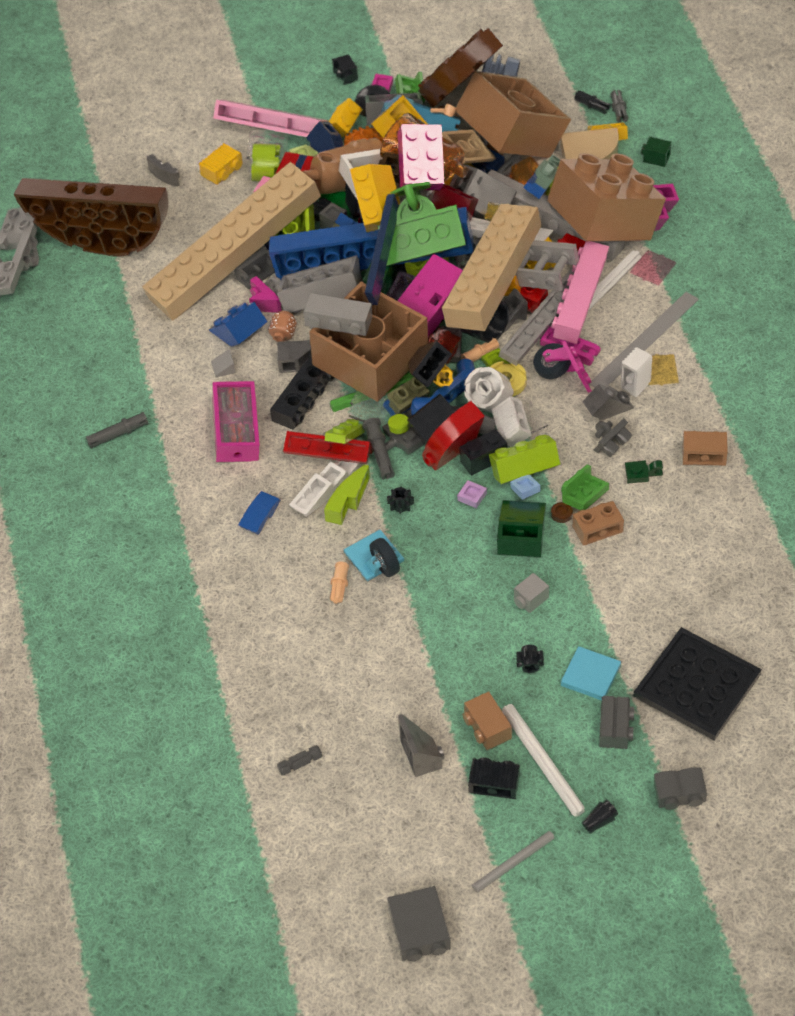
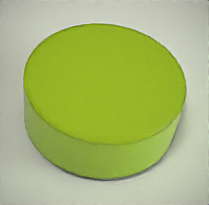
(398, 424)

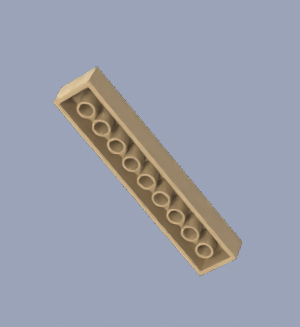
(231, 241)

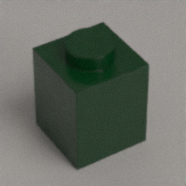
(656, 151)

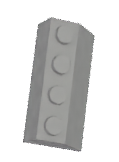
(331, 279)

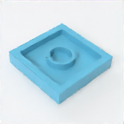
(590, 673)

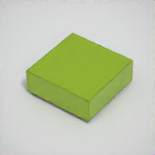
(492, 357)

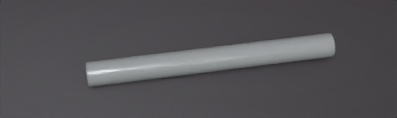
(513, 861)

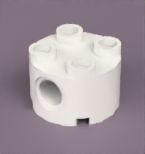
(487, 388)

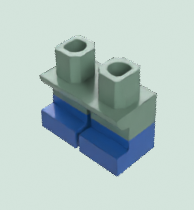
(543, 177)

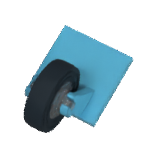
(375, 556)

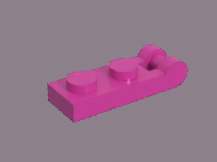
(586, 357)

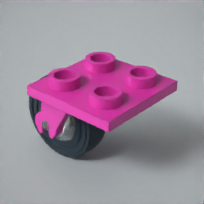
(557, 359)

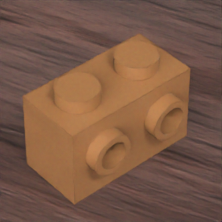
(704, 448)
(598, 523)
(487, 721)

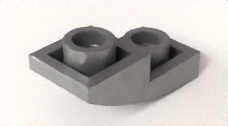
(164, 172)

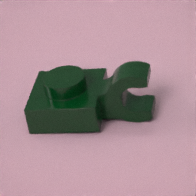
(640, 472)

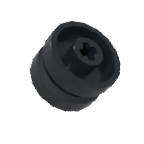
(495, 327)

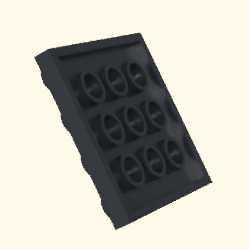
(697, 683)

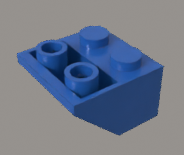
(239, 323)

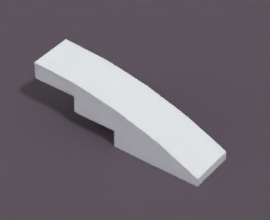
(322, 486)

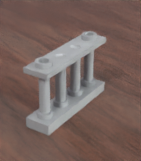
(546, 252)

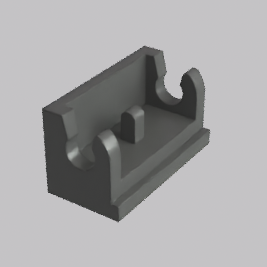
(258, 265)

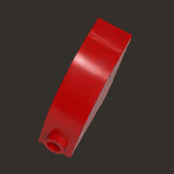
(451, 434)

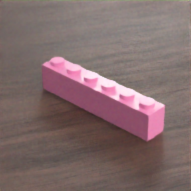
(265, 118)
(580, 292)

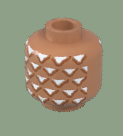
(282, 326)

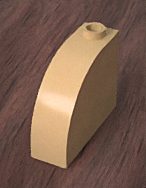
(599, 143)

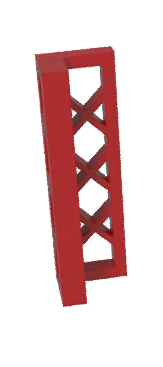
(316, 446)

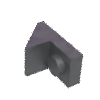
(517, 307)

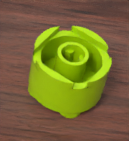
(264, 161)

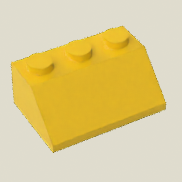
(393, 113)
(372, 186)

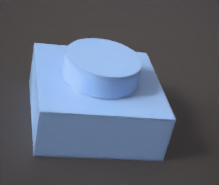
(525, 486)

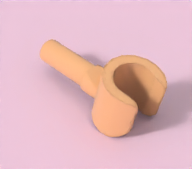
(449, 110)

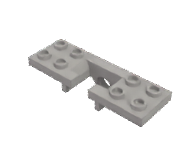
(19, 234)

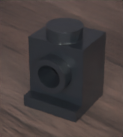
(345, 68)

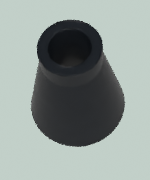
(600, 816)

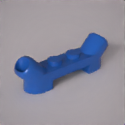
(463, 369)

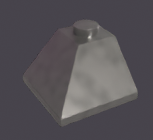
(419, 747)

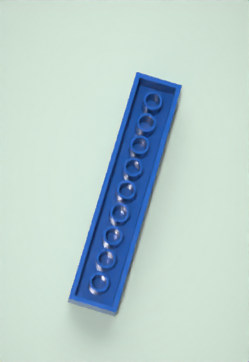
(322, 246)

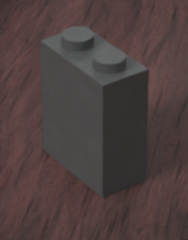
(419, 924)

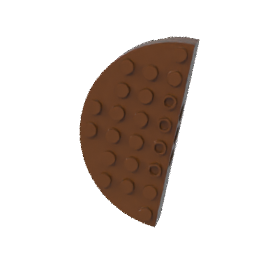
(459, 66)
(95, 215)

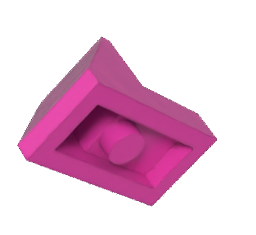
(264, 297)

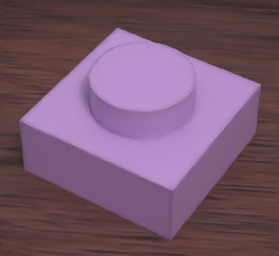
(472, 494)

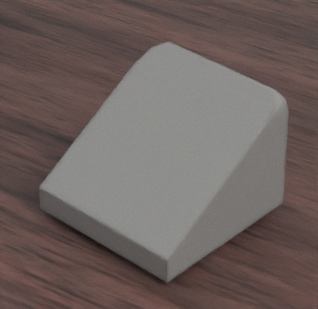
(223, 364)

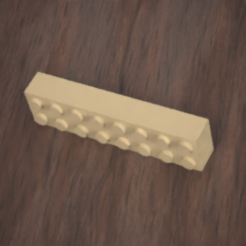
(491, 267)

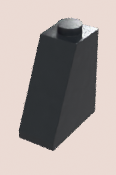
(428, 362)

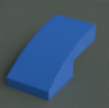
(258, 512)

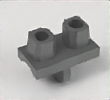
(607, 444)

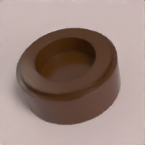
(561, 512)

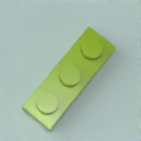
(345, 431)

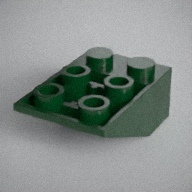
(521, 528)

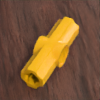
(444, 377)

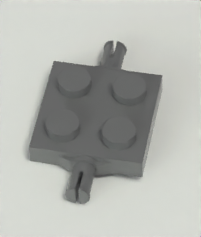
(407, 441)

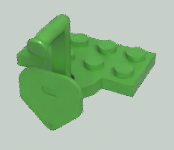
(424, 228)

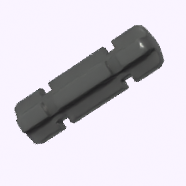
(299, 760)

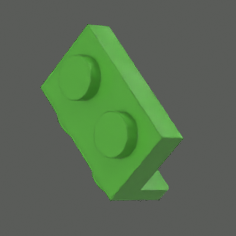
(407, 84)
(583, 489)

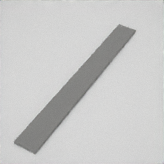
(647, 338)

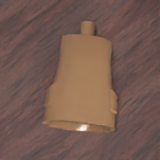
(325, 165)

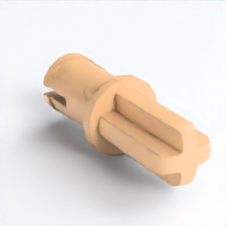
(479, 350)
(339, 582)

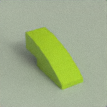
(347, 495)

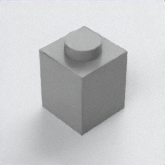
(531, 593)

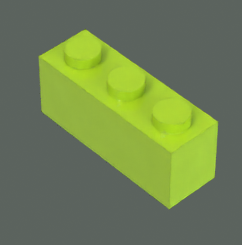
(524, 458)

